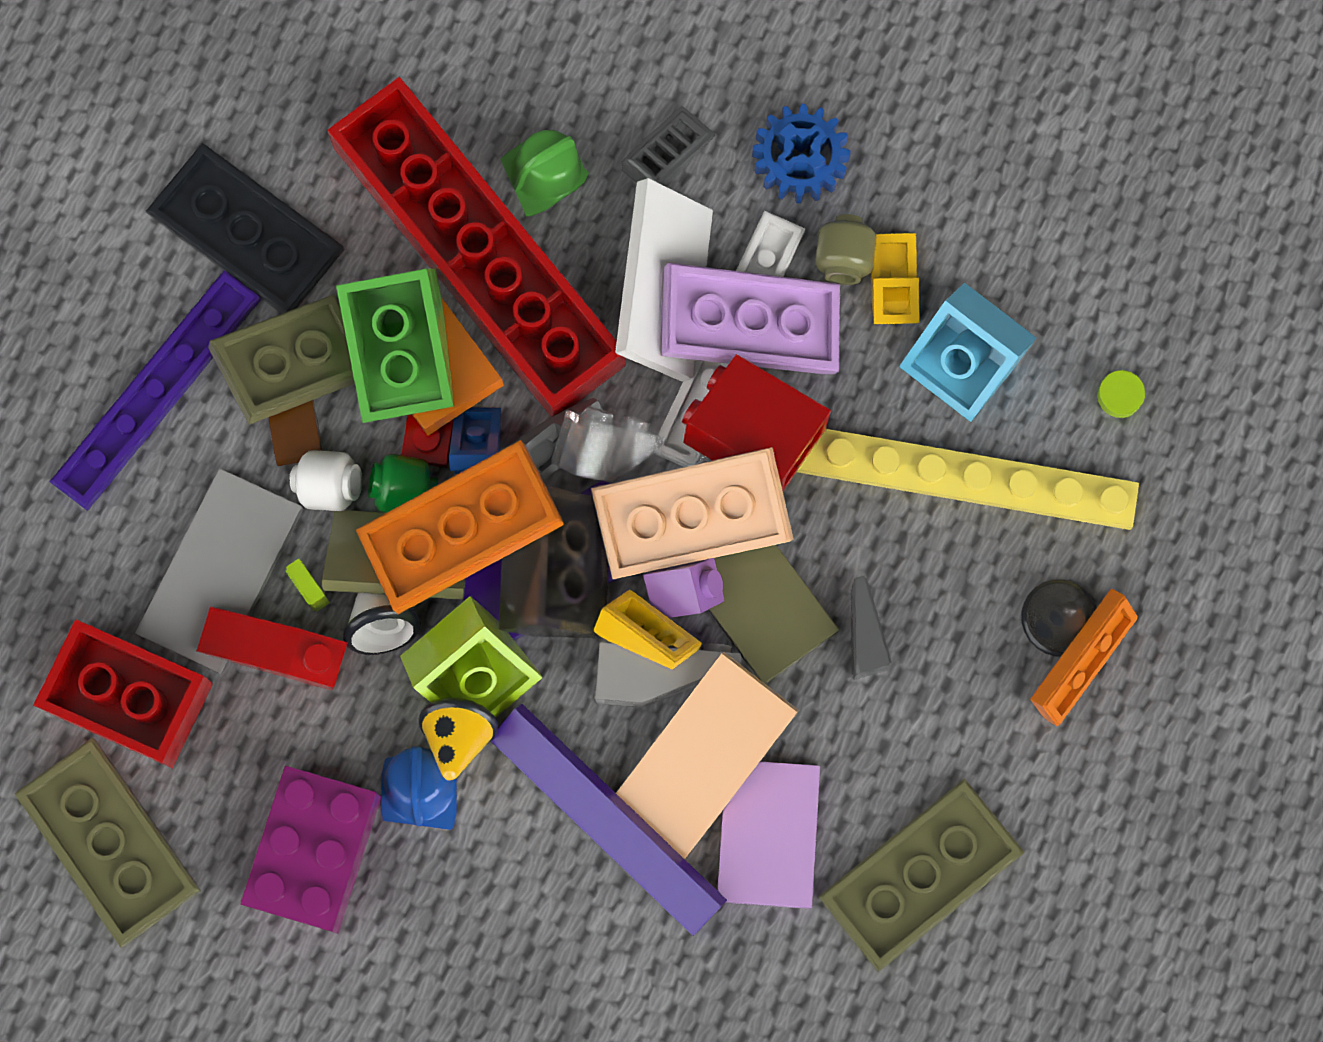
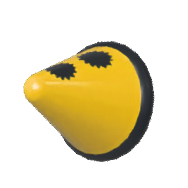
(456, 732)

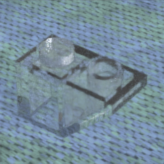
(601, 447)

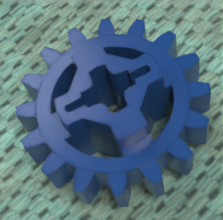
(788, 136)

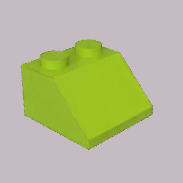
(470, 661)

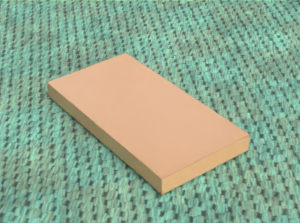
(692, 513)
(706, 753)

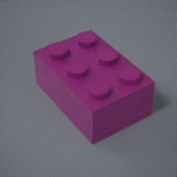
(311, 849)

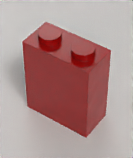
(752, 413)

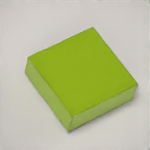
(306, 585)

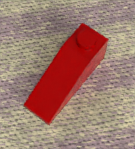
(272, 647)

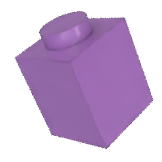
(685, 588)

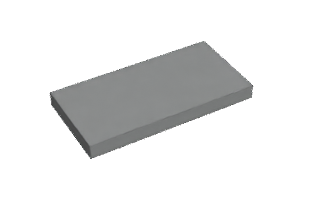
(219, 564)

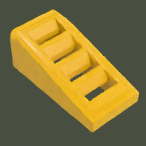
(640, 626)

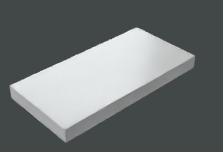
(663, 231)

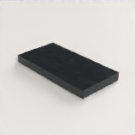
(245, 230)

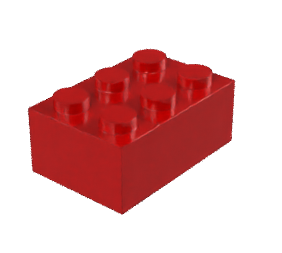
(123, 693)

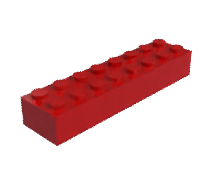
(476, 247)

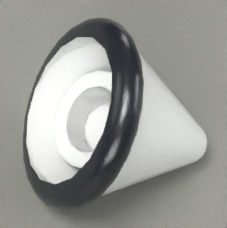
(374, 637)

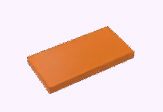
(459, 527)

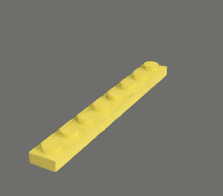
(973, 478)

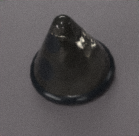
(1055, 615)

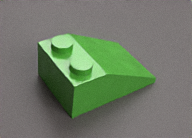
(397, 344)

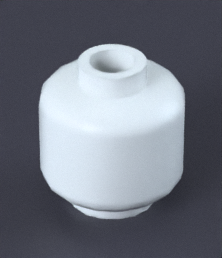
(326, 480)

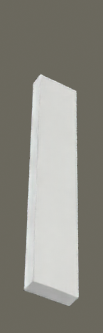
(767, 254)

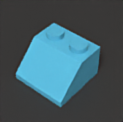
(967, 351)

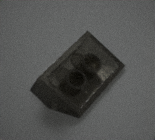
(559, 579)

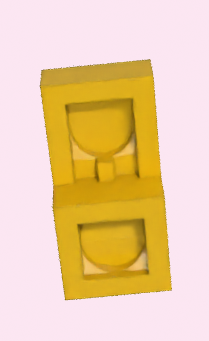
(895, 280)

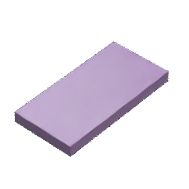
(753, 315)

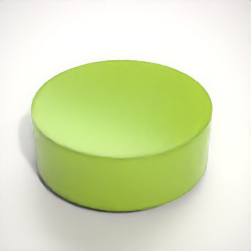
(1121, 394)

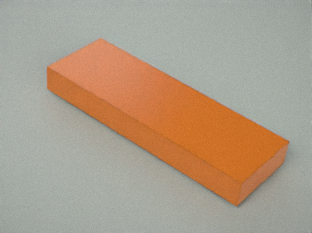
(1084, 657)

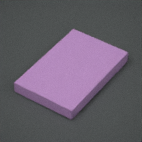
(771, 837)

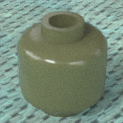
(845, 250)

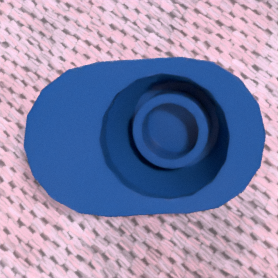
(417, 791)

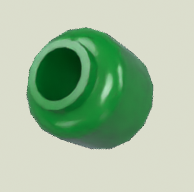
(398, 481)

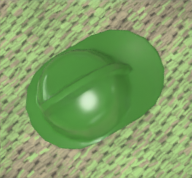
(544, 170)

